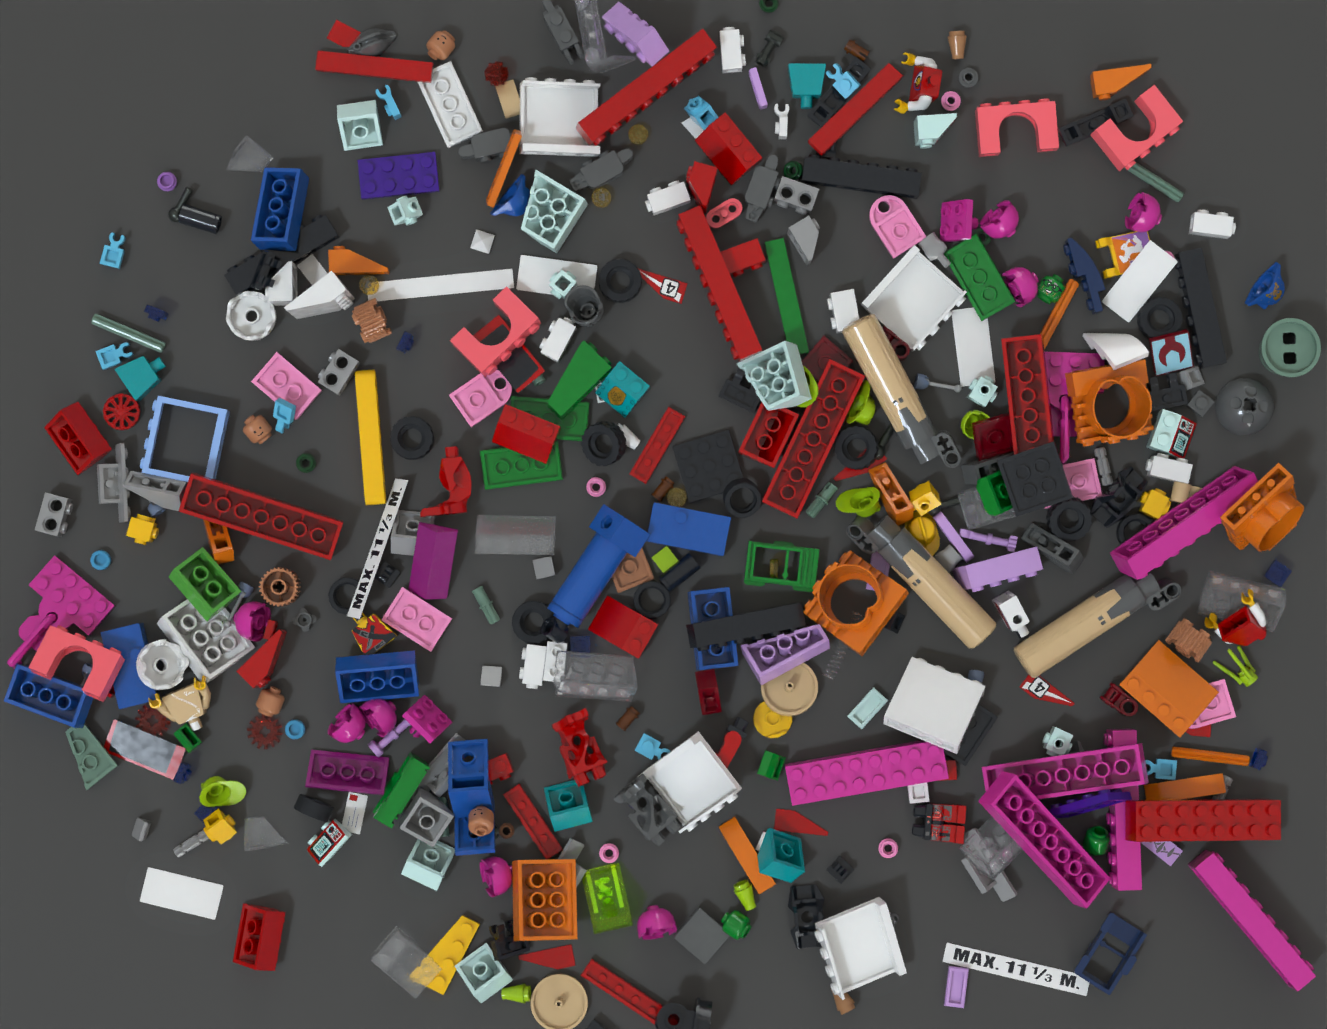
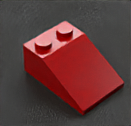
(622, 627)
(261, 665)

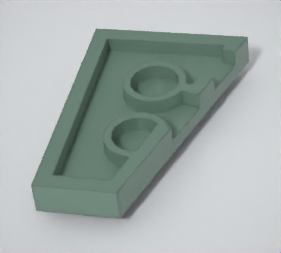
(91, 756)

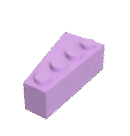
(635, 33)
(1000, 568)
(780, 654)

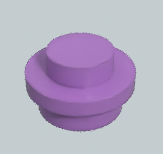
(166, 181)

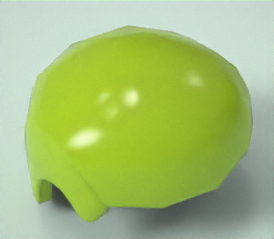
(968, 419)

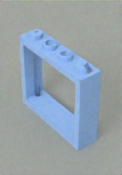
(217, 443)

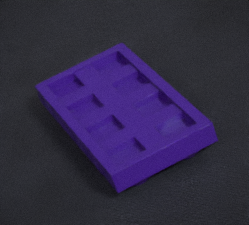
(398, 175)
(1089, 803)

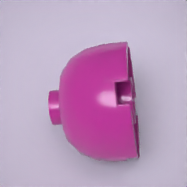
(1144, 213)
(1000, 222)
(1021, 284)
(252, 620)
(380, 715)
(349, 724)
(496, 874)
(655, 923)

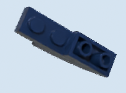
(1083, 266)

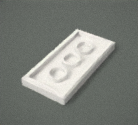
(450, 105)

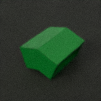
(183, 739)
(771, 765)

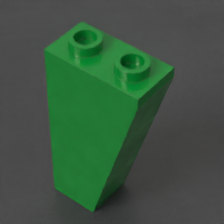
(579, 379)

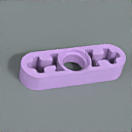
(953, 537)

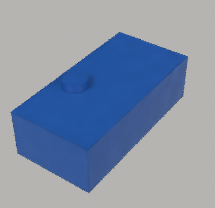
(280, 209)
(688, 529)
(706, 606)
(377, 676)
(128, 685)
(51, 698)

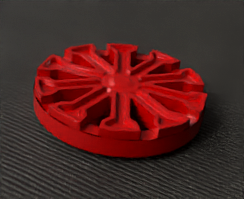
(121, 412)

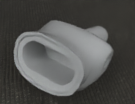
(934, 249)
(948, 558)

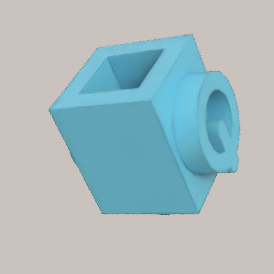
(700, 112)

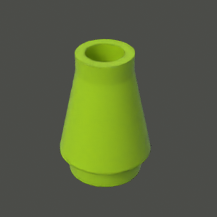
(744, 892)
(518, 993)

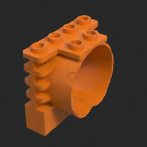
(1083, 389)
(1264, 512)
(862, 634)

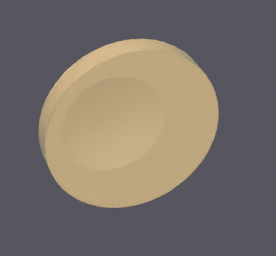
(792, 691)
(559, 1002)

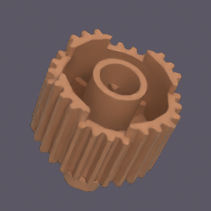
(371, 321)
(273, 595)
(1189, 640)

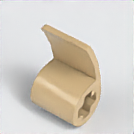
(509, 99)
(1182, 491)

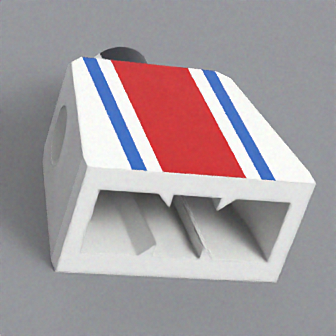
(1008, 607)

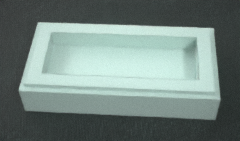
(867, 708)

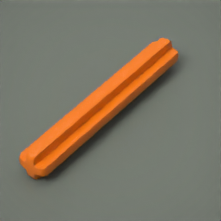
(1058, 311)
(1211, 756)

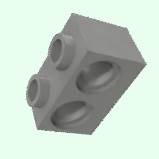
(798, 189)
(343, 374)
(48, 513)

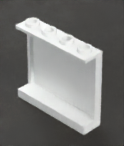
(551, 115)
(914, 299)
(934, 704)
(693, 781)
(859, 946)

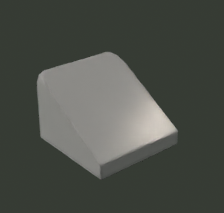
(1190, 378)
(544, 567)
(491, 676)
(141, 829)

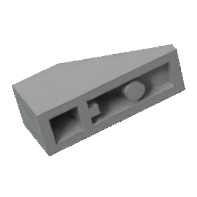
(159, 490)

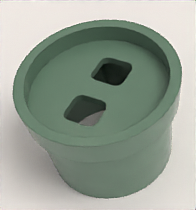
(1306, 347)

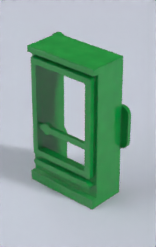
(806, 570)
(400, 789)

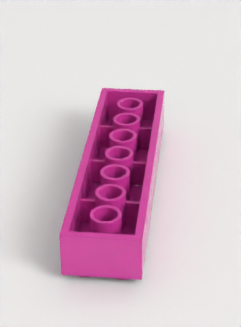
(1182, 524)
(865, 771)
(1076, 771)
(1044, 839)
(1123, 854)
(1253, 922)

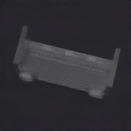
(593, 39)

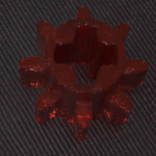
(496, 73)

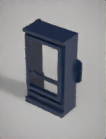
(1125, 933)

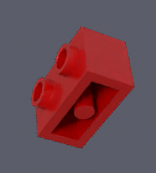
(743, 257)
(500, 768)

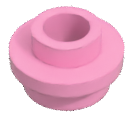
(950, 107)
(591, 482)
(890, 854)
(611, 859)

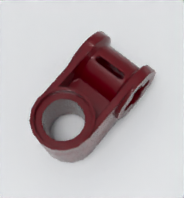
(895, 341)
(1118, 699)

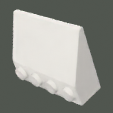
(323, 297)
(205, 643)

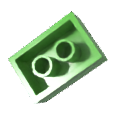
(204, 584)

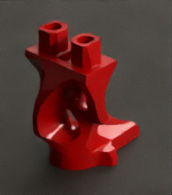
(457, 480)
(582, 761)

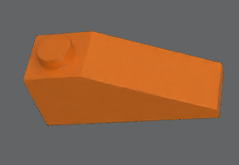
(1110, 81)
(347, 262)
(891, 494)
(219, 542)

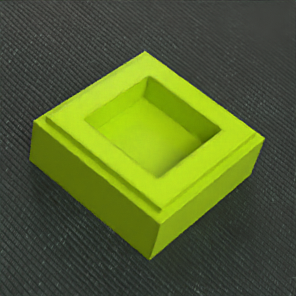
(664, 559)

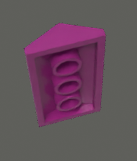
(432, 561)
(347, 772)

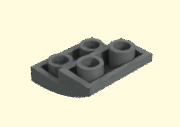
(701, 935)

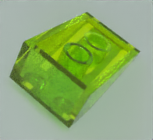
(607, 898)

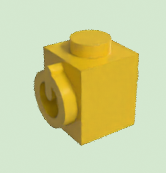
(924, 498)
(1154, 503)
(142, 529)
(219, 826)

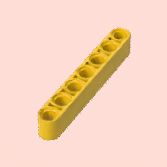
(370, 437)

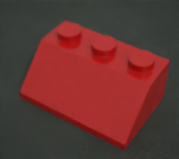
(728, 149)
(701, 183)
(526, 434)
(768, 435)
(77, 437)
(259, 937)

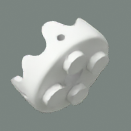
(237, 315)
(173, 660)

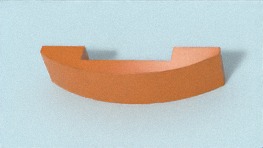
(1186, 788)
(745, 854)

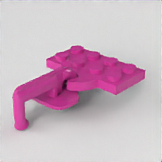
(1057, 365)
(67, 597)

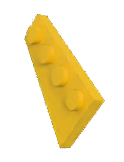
(450, 951)

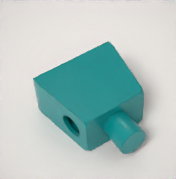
(806, 82)
(140, 376)

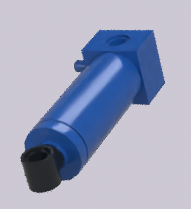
(593, 570)

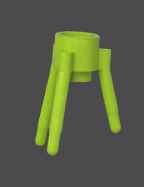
(1246, 673)

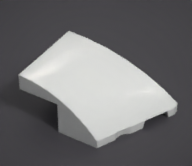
(1116, 348)

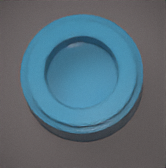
(100, 560)
(295, 729)

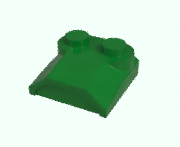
(994, 494)

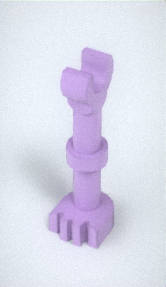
(989, 539)
(377, 747)

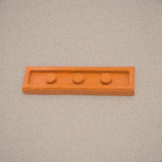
(503, 168)

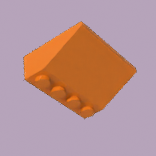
(1169, 688)
(544, 900)

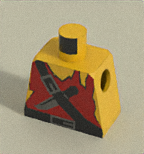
(372, 633)

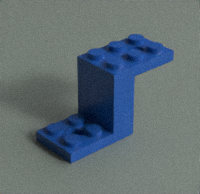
(468, 789)

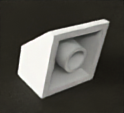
(284, 287)

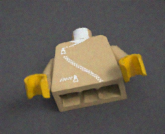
(185, 703)

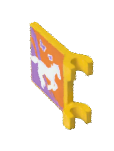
(1123, 250)

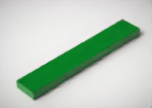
(786, 294)

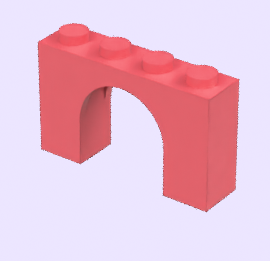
(1040, 114)
(1124, 151)
(487, 357)
(59, 643)

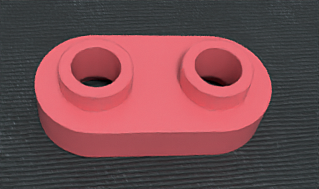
(722, 211)

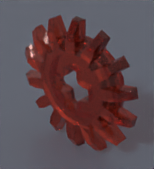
(146, 725)
(259, 738)

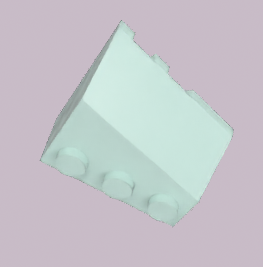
(551, 212)
(777, 376)

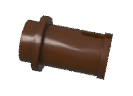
(854, 49)
(663, 488)
(627, 718)
(502, 833)

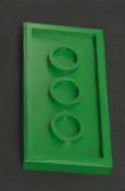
(979, 277)
(571, 425)
(509, 468)

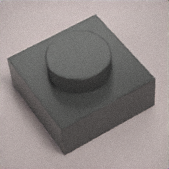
(1200, 403)

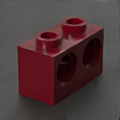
(708, 691)

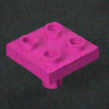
(957, 220)
(426, 719)

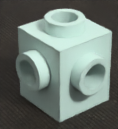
(405, 211)
(559, 278)
(979, 397)
(1064, 742)

